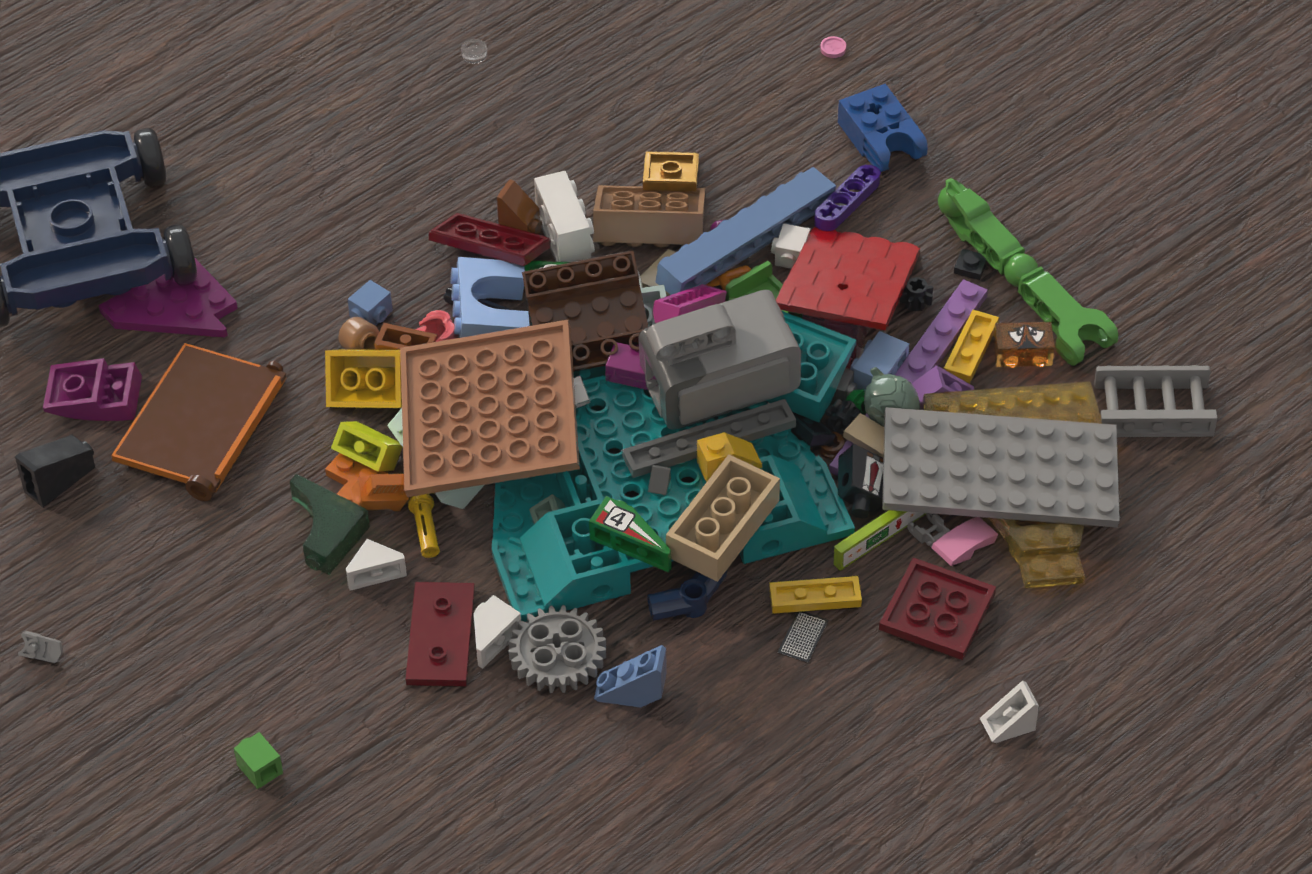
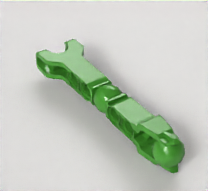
(1070, 321)

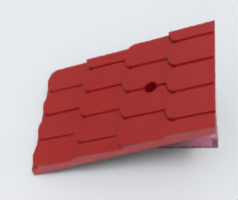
(848, 282)

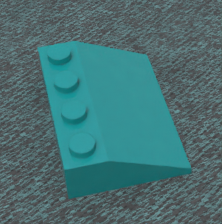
(822, 366)

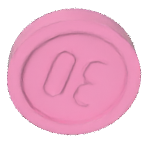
(833, 47)

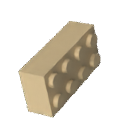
(723, 517)

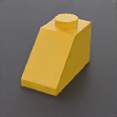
(715, 448)

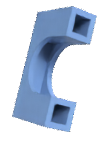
(481, 280)

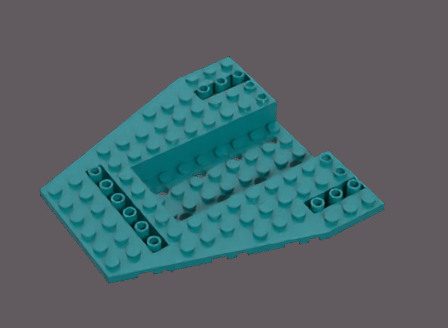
(560, 564)

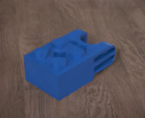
(880, 125)

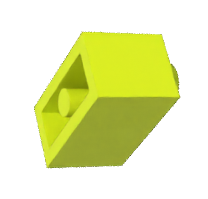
(367, 446)

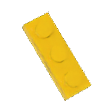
(971, 345)
(815, 594)

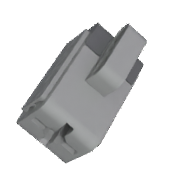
(719, 359)

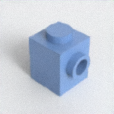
(370, 303)

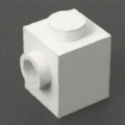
(789, 245)

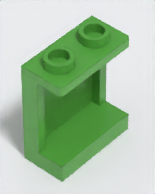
(755, 280)

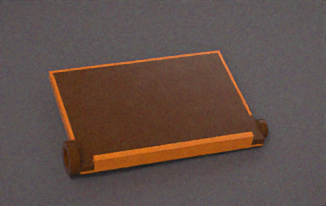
(200, 418)

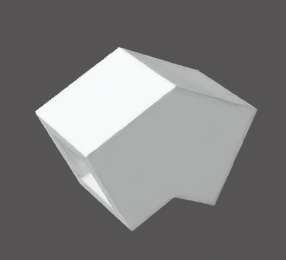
(581, 395)

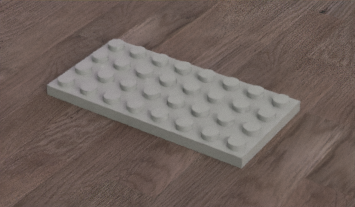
(1000, 467)

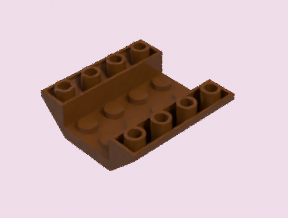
(597, 298)

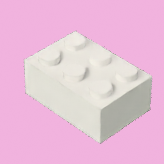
(564, 218)

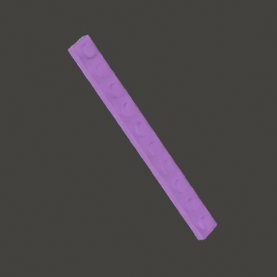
(936, 340)

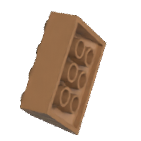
(647, 216)

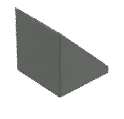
(659, 480)

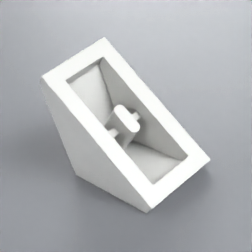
(374, 565)
(1012, 715)

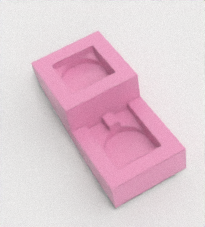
(963, 540)

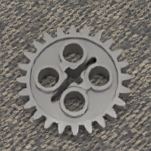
(564, 639)

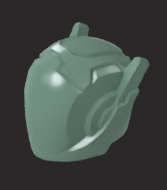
(889, 392)

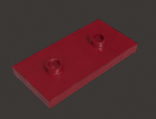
(490, 239)
(440, 634)

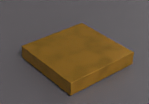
(670, 171)

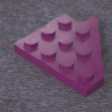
(172, 307)

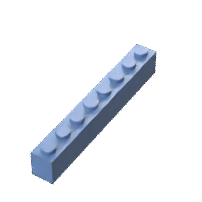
(744, 233)

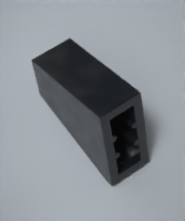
(54, 468)

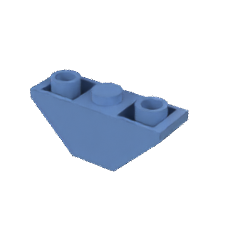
(634, 681)

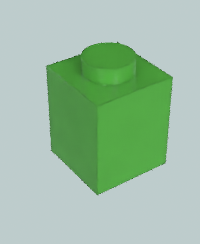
(258, 760)

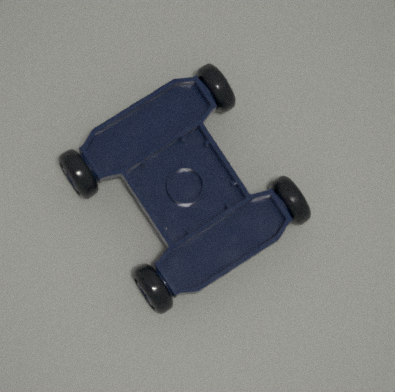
(78, 225)

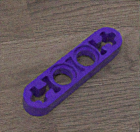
(852, 199)

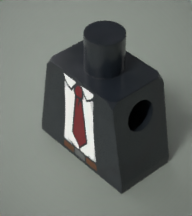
(861, 480)

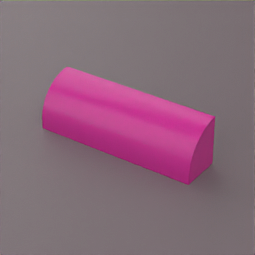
(687, 301)

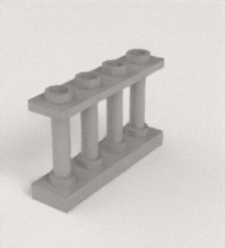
(1156, 422)

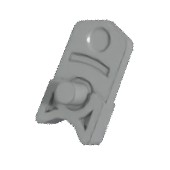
(41, 647)

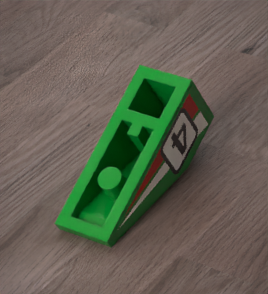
(624, 530)

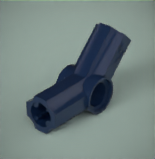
(689, 599)

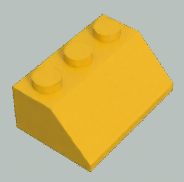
(363, 378)

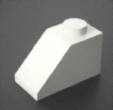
(493, 628)

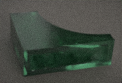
(335, 527)

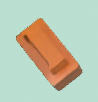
(380, 492)

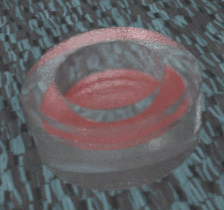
(474, 51)

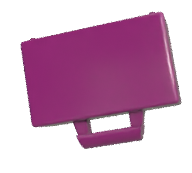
(625, 367)

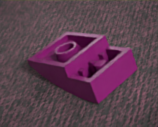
(93, 390)

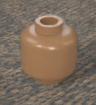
(358, 334)

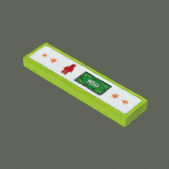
(872, 536)

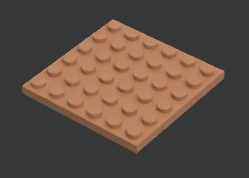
(488, 408)

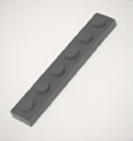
(683, 445)

